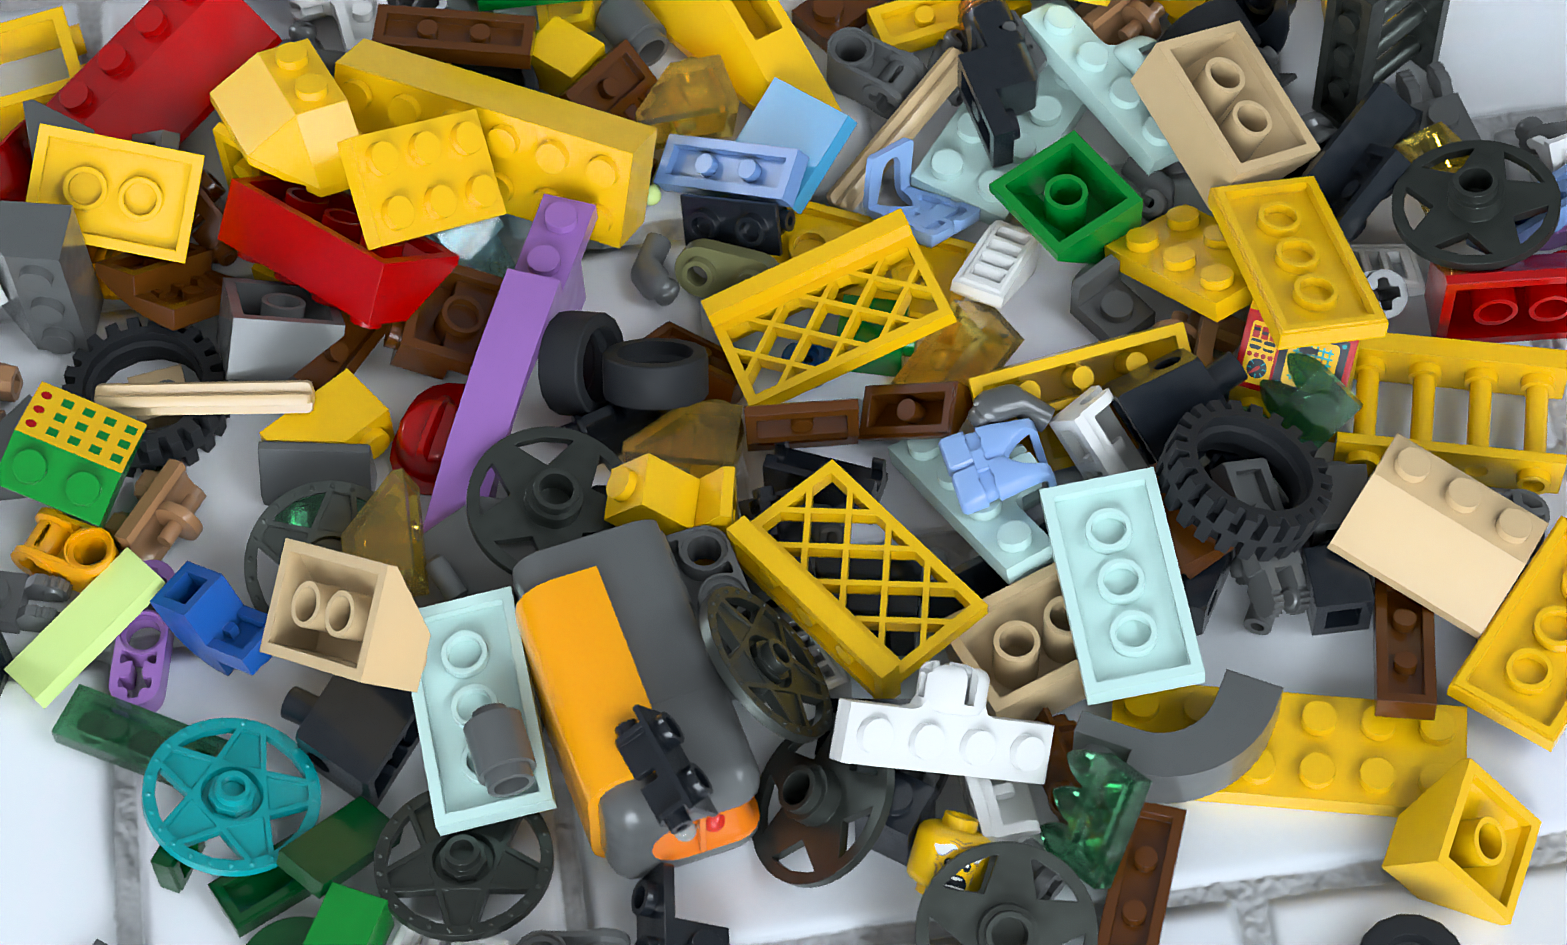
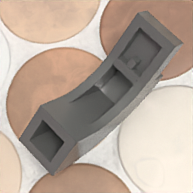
(1199, 757)

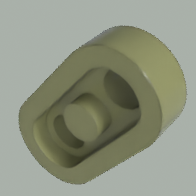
(723, 264)

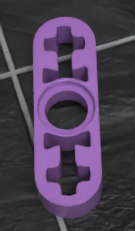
(153, 661)

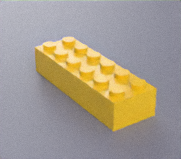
(531, 137)

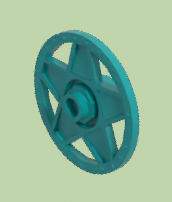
(229, 795)

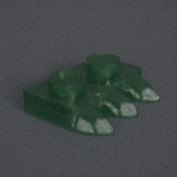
(1317, 406)
(1097, 815)

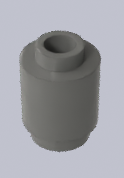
(637, 24)
(500, 750)

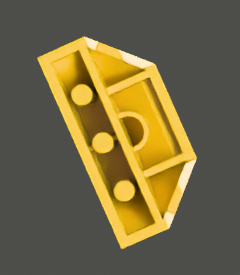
(288, 116)
(1069, 373)

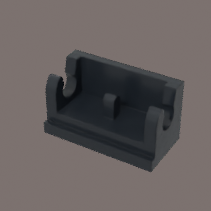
(791, 467)

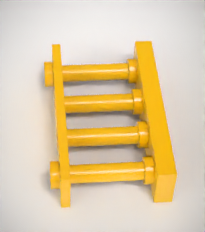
(1467, 366)

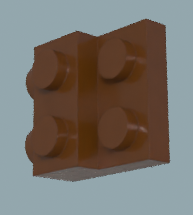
(446, 326)

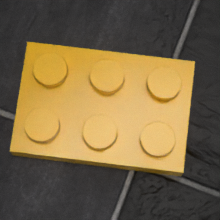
(421, 178)
(121, 190)
(1184, 260)

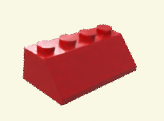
(164, 67)
(324, 250)
(1500, 304)

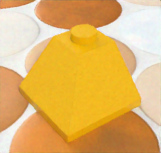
(1464, 845)

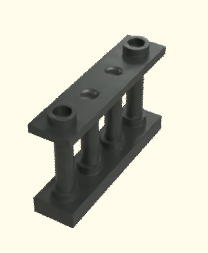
(1356, 38)

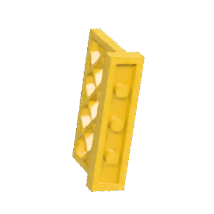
(813, 283)
(811, 599)

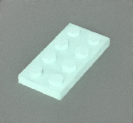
(960, 166)
(1121, 586)
(470, 663)

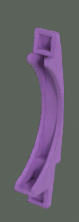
(530, 296)

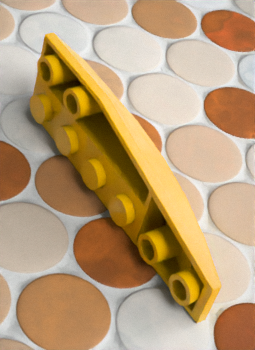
(752, 39)

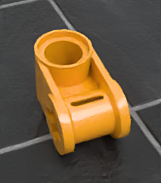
(65, 549)

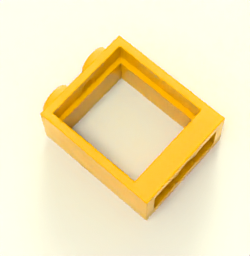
(33, 36)

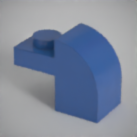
(212, 619)

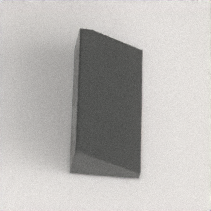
(293, 464)

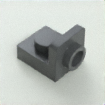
(1107, 303)

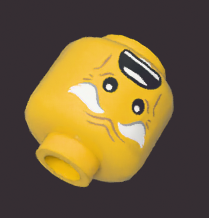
(938, 843)

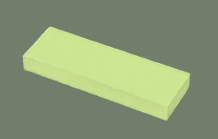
(85, 627)

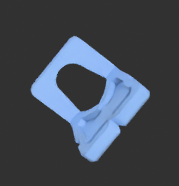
(930, 215)
(983, 467)

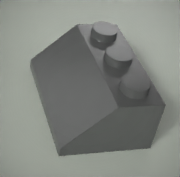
(48, 276)

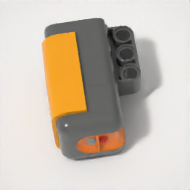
(618, 628)

